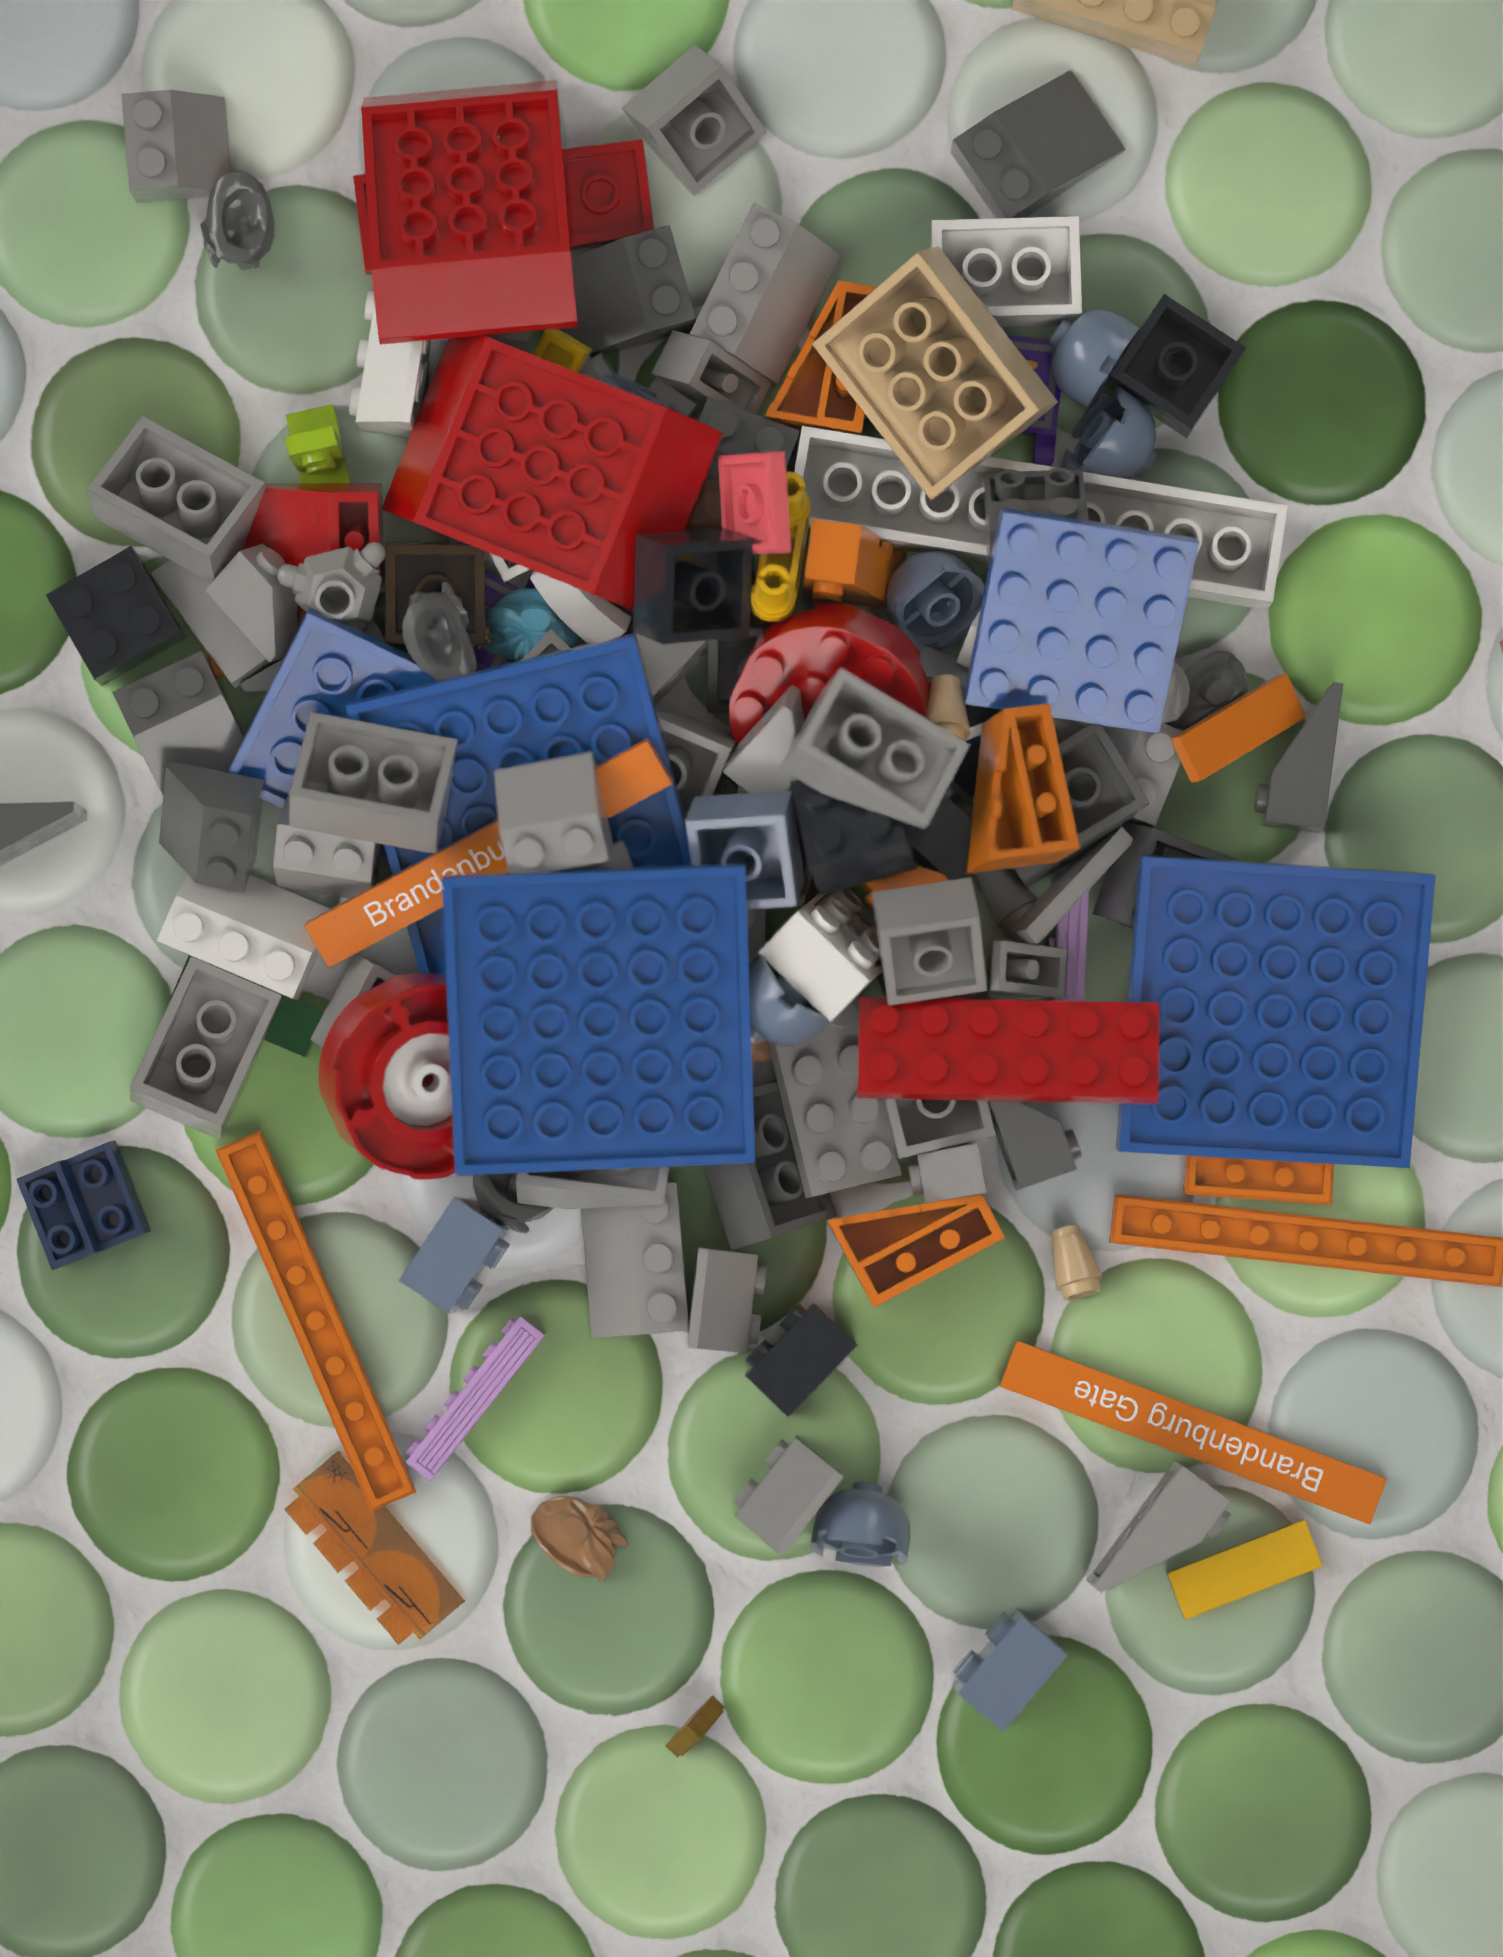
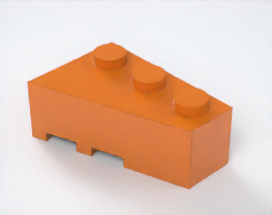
(811, 390)
(848, 565)
(1020, 794)
(914, 1242)

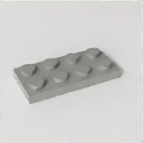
(833, 1132)

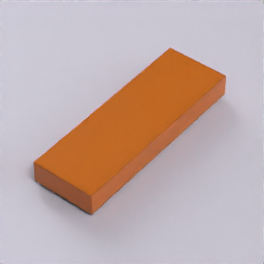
(1238, 727)
(1259, 1179)

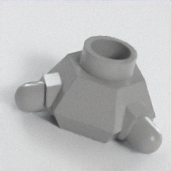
(338, 583)

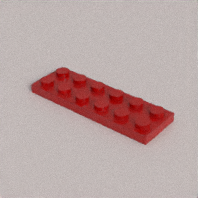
(603, 195)
(1009, 1050)

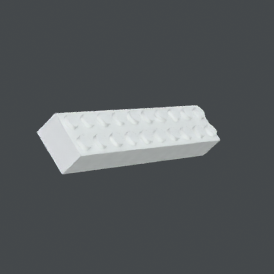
(869, 486)

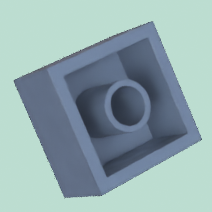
(755, 832)
(455, 1257)
(1007, 1668)

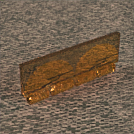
(386, 1554)

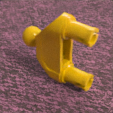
(780, 574)

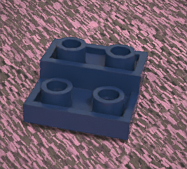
(83, 1205)

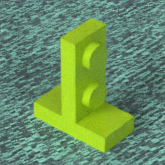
(317, 446)

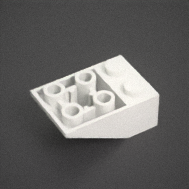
(828, 951)

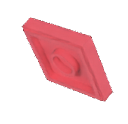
(756, 499)

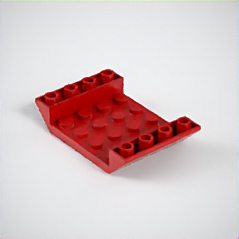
(467, 212)
(548, 466)

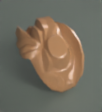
(577, 1536)

